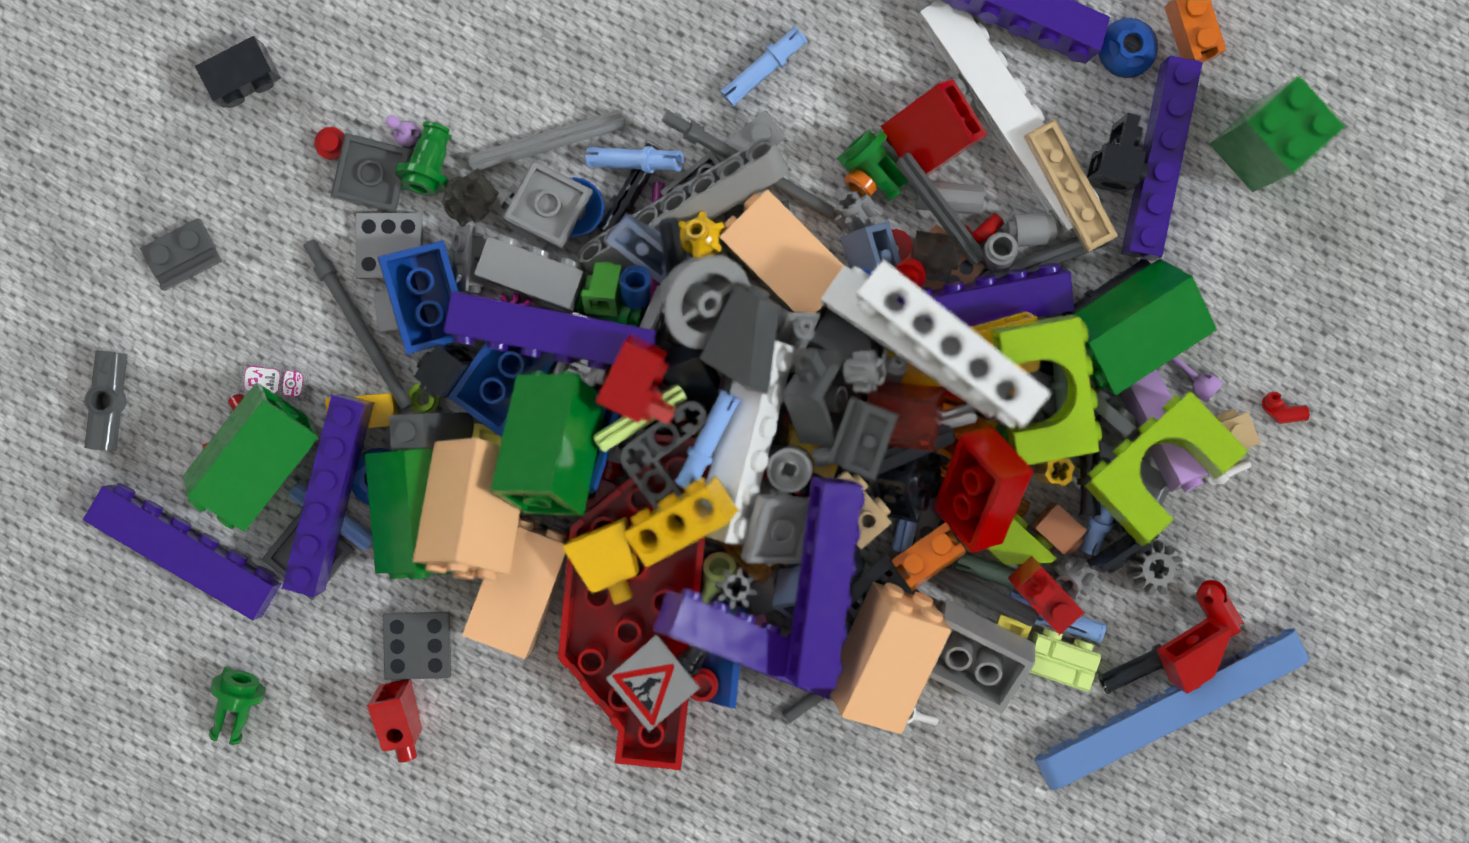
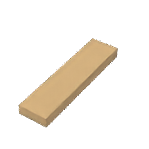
(1070, 186)

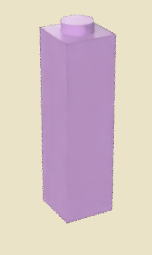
(1175, 463)

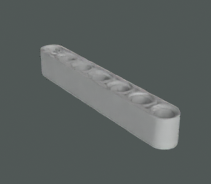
(711, 192)

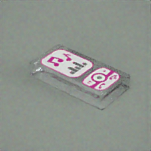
(283, 381)

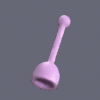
(403, 131)
(1204, 384)

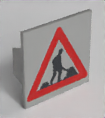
(653, 683)

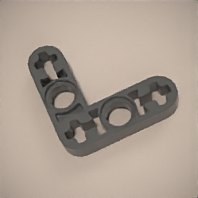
(654, 452)

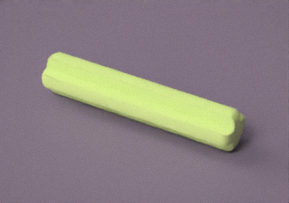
(626, 427)

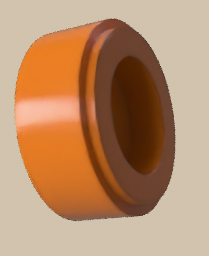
(861, 182)

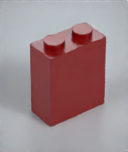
(935, 127)

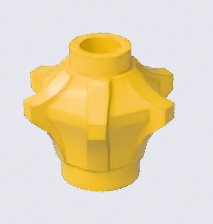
(701, 236)

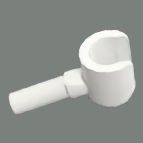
(1234, 470)
(917, 716)

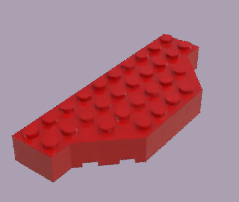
(604, 635)

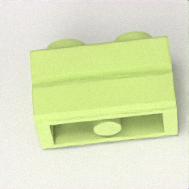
(1064, 661)

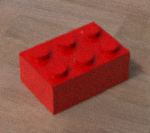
(982, 489)

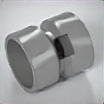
(790, 468)

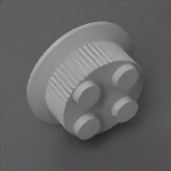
(697, 296)

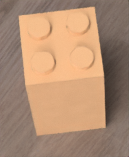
(780, 253)
(461, 520)
(515, 606)
(889, 657)

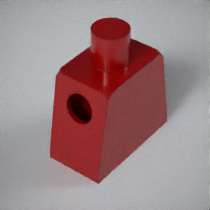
(396, 718)

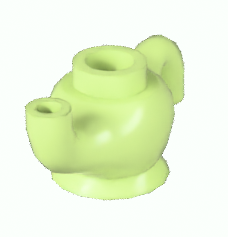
(713, 572)

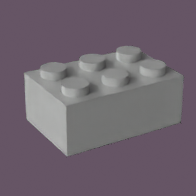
(531, 272)
(982, 658)

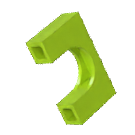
(1185, 425)
(1073, 427)

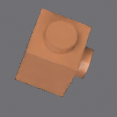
(1059, 529)

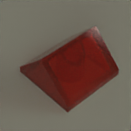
(919, 412)

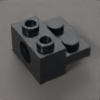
(1117, 164)

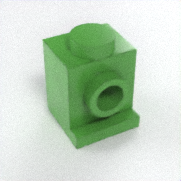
(603, 290)

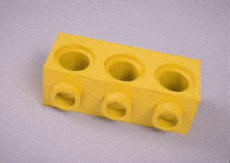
(676, 535)

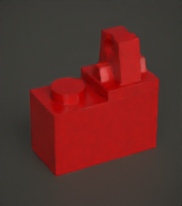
(631, 386)
(1045, 595)

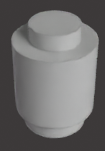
(1032, 228)
(999, 251)

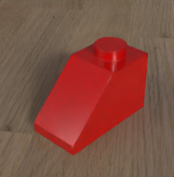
(1195, 654)

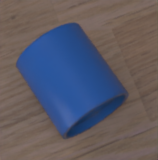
(638, 277)

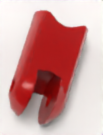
(1216, 603)

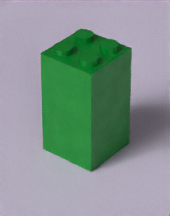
(1277, 134)
(1143, 325)
(549, 444)
(249, 458)
(396, 502)

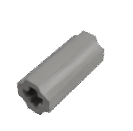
(960, 197)

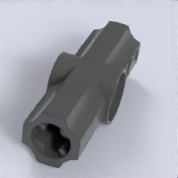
(104, 423)

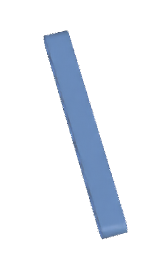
(1171, 711)

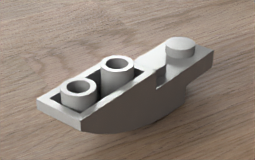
(759, 128)

